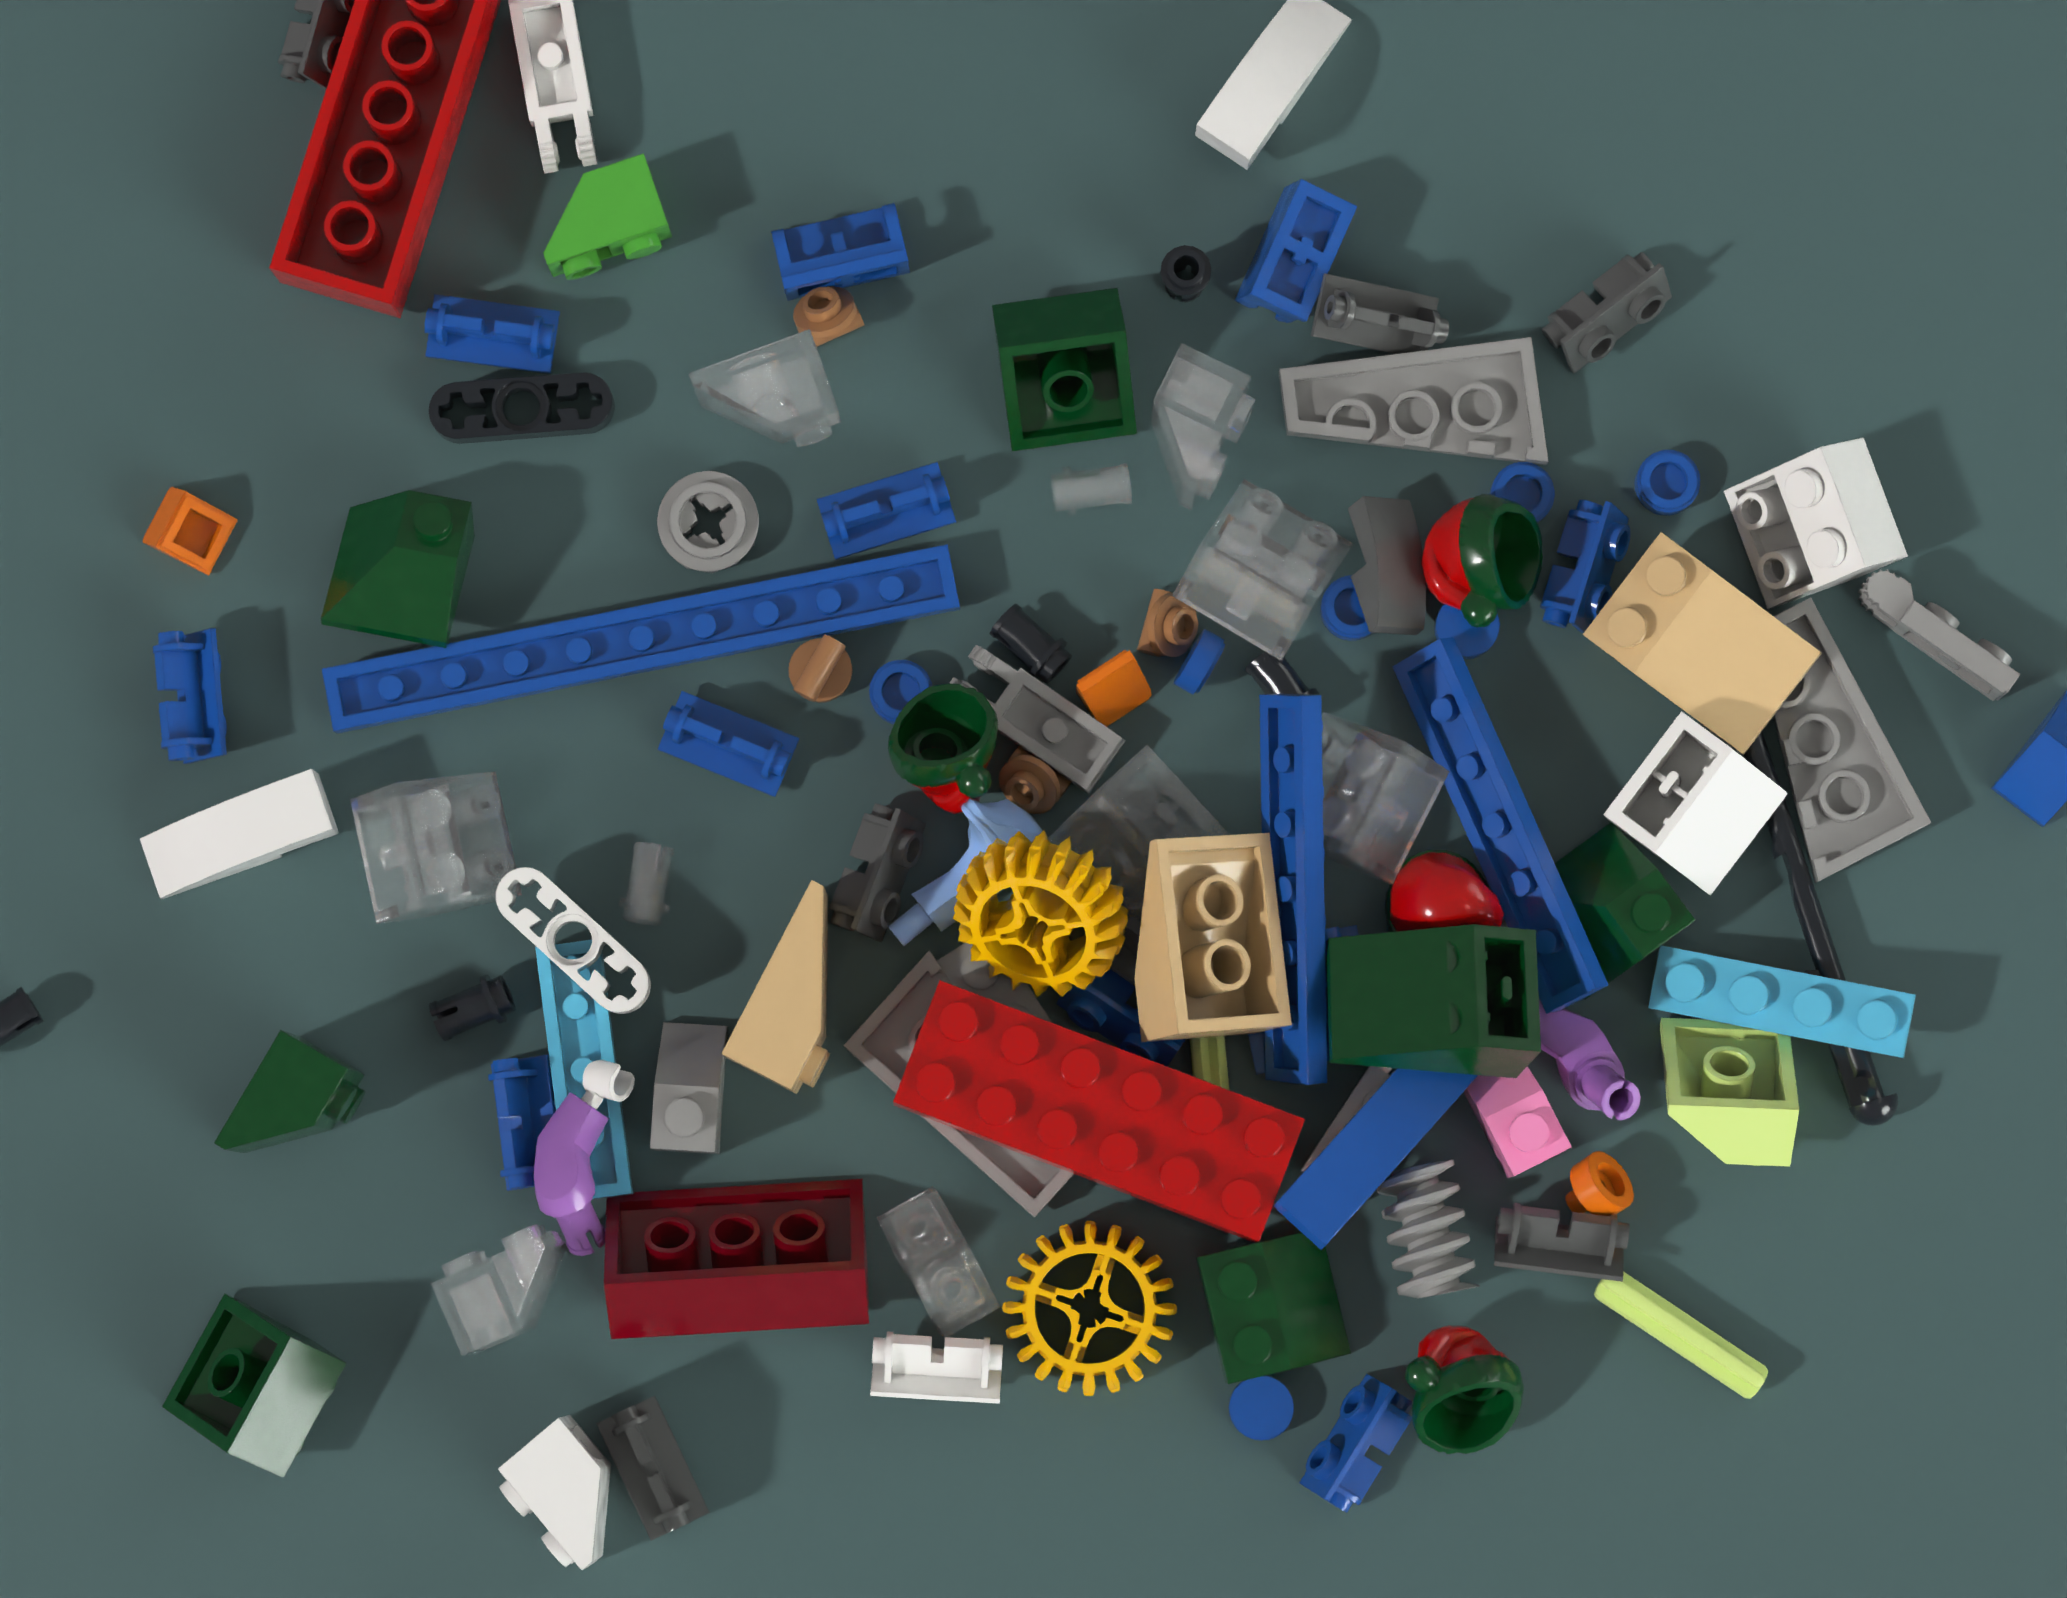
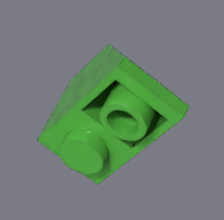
(607, 216)

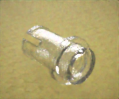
(1090, 488)
(647, 884)

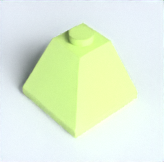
(1732, 1089)

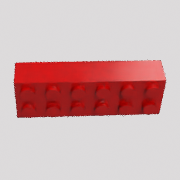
(382, 149)
(1098, 1111)

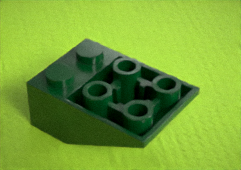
(1435, 1000)

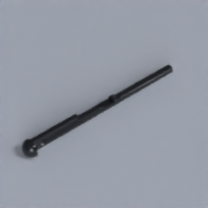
(1853, 1065)

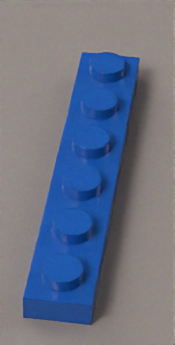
(1294, 818)
(1499, 821)

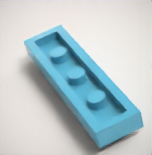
(1782, 1001)
(577, 1035)

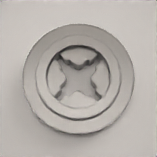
(713, 492)

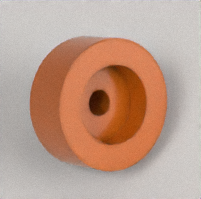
(1599, 1186)

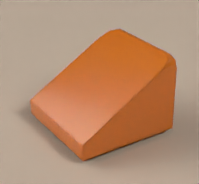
(189, 530)
(1114, 688)

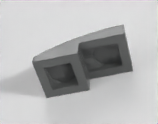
(1393, 580)

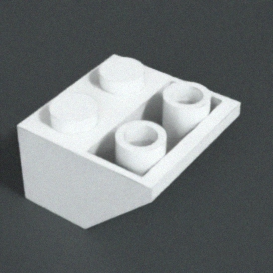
(1815, 522)
(1695, 803)
(566, 1487)

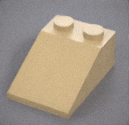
(1702, 643)
(1210, 940)
(787, 1013)

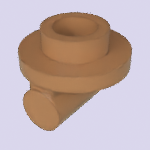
(827, 313)
(1167, 626)
(820, 669)
(1031, 782)

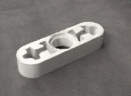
(527, 920)

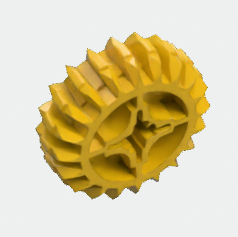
(1050, 898)
(1143, 1326)

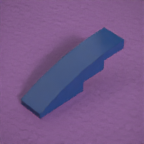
(1368, 1150)

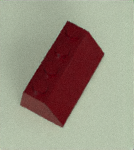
(736, 1259)

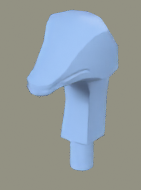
(938, 898)

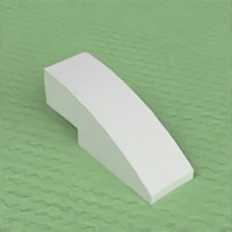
(1271, 79)
(239, 834)

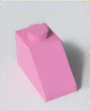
(1516, 1120)

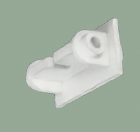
(913, 1369)

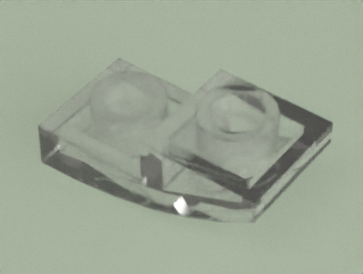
(938, 1262)

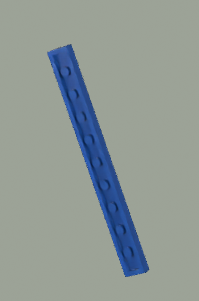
(640, 639)

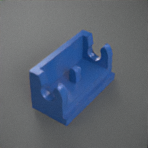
(841, 251)
(1296, 251)

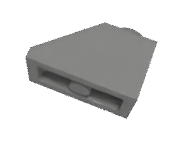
(689, 1088)

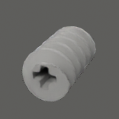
(1426, 1230)

